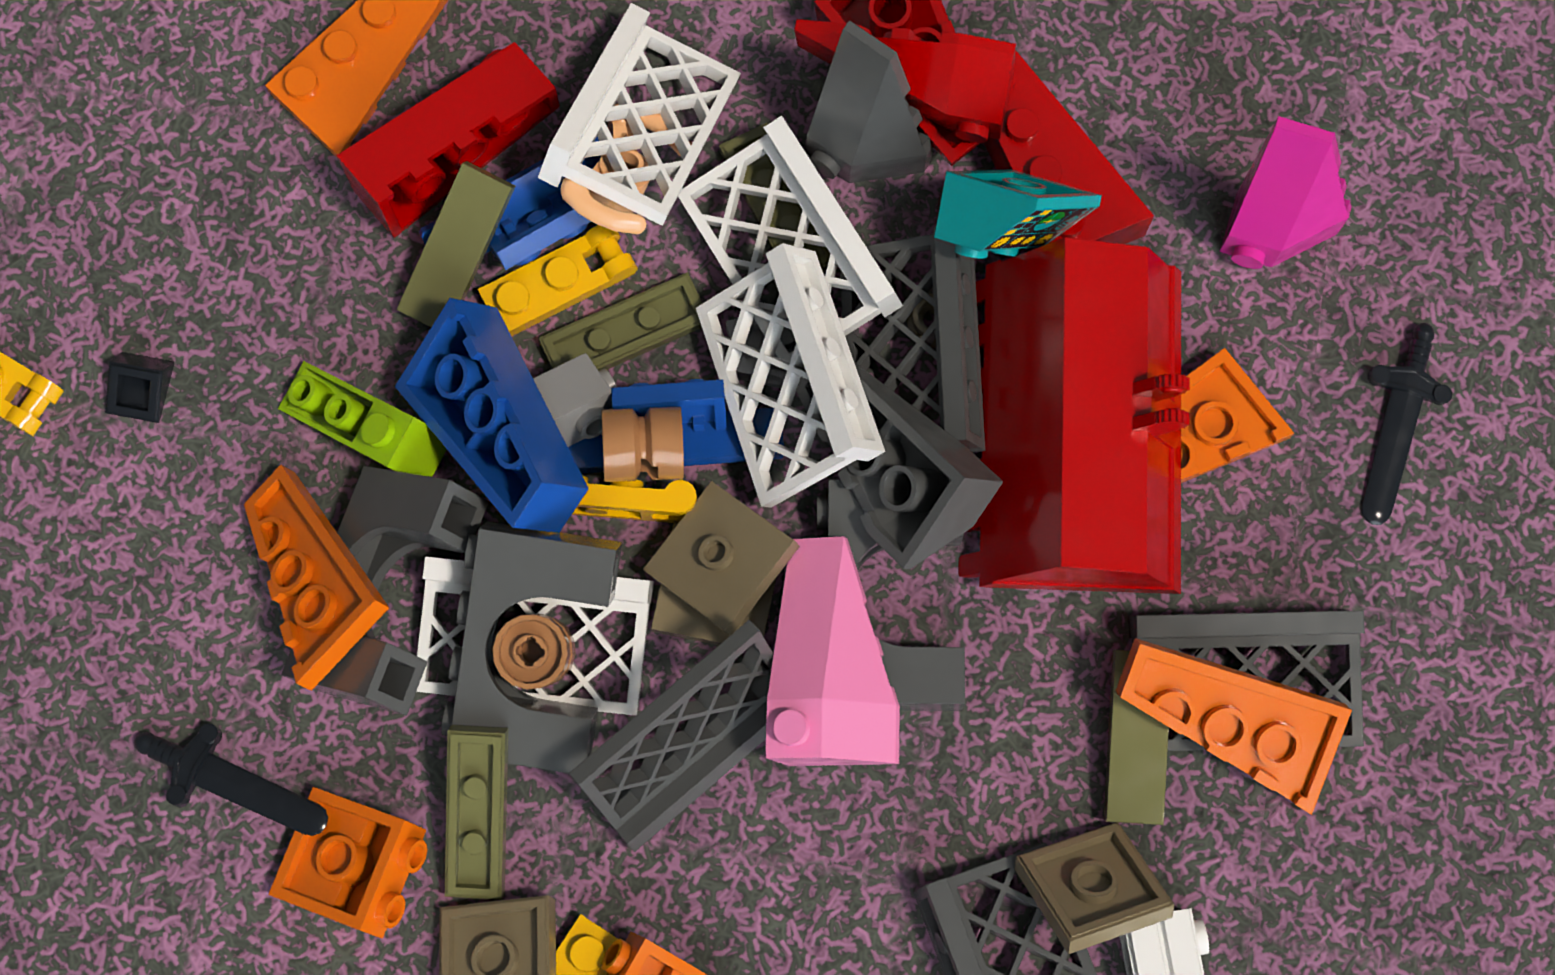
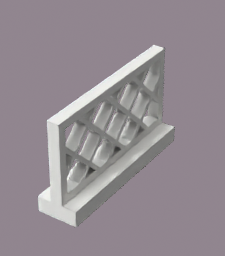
(596, 106)
(817, 207)
(818, 348)
(630, 596)

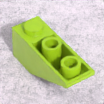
(362, 422)

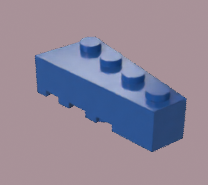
(492, 417)

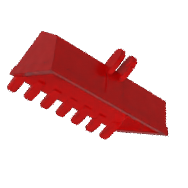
(1081, 420)

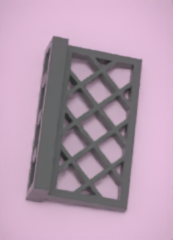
(953, 328)
(1263, 631)
(686, 762)
(952, 930)

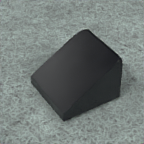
(137, 386)

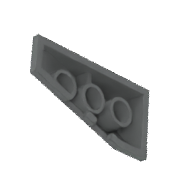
(862, 118)
(923, 484)

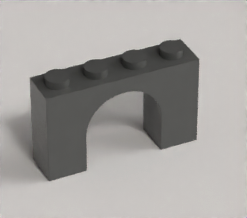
(382, 523)
(507, 569)
(920, 675)

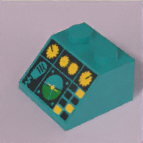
(1007, 211)

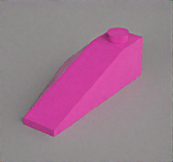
(1287, 197)

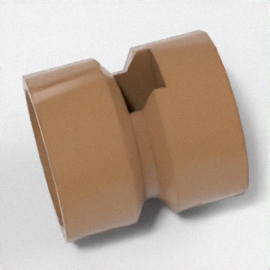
(642, 444)
(533, 651)

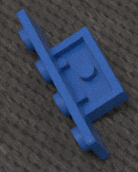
(531, 219)
(706, 424)

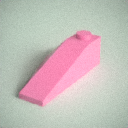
(827, 671)

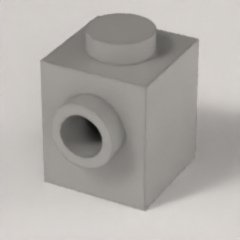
(576, 396)

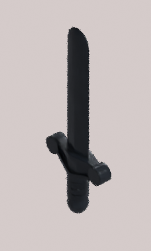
(1408, 389)
(199, 767)

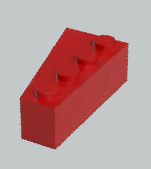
(475, 118)
(1049, 144)

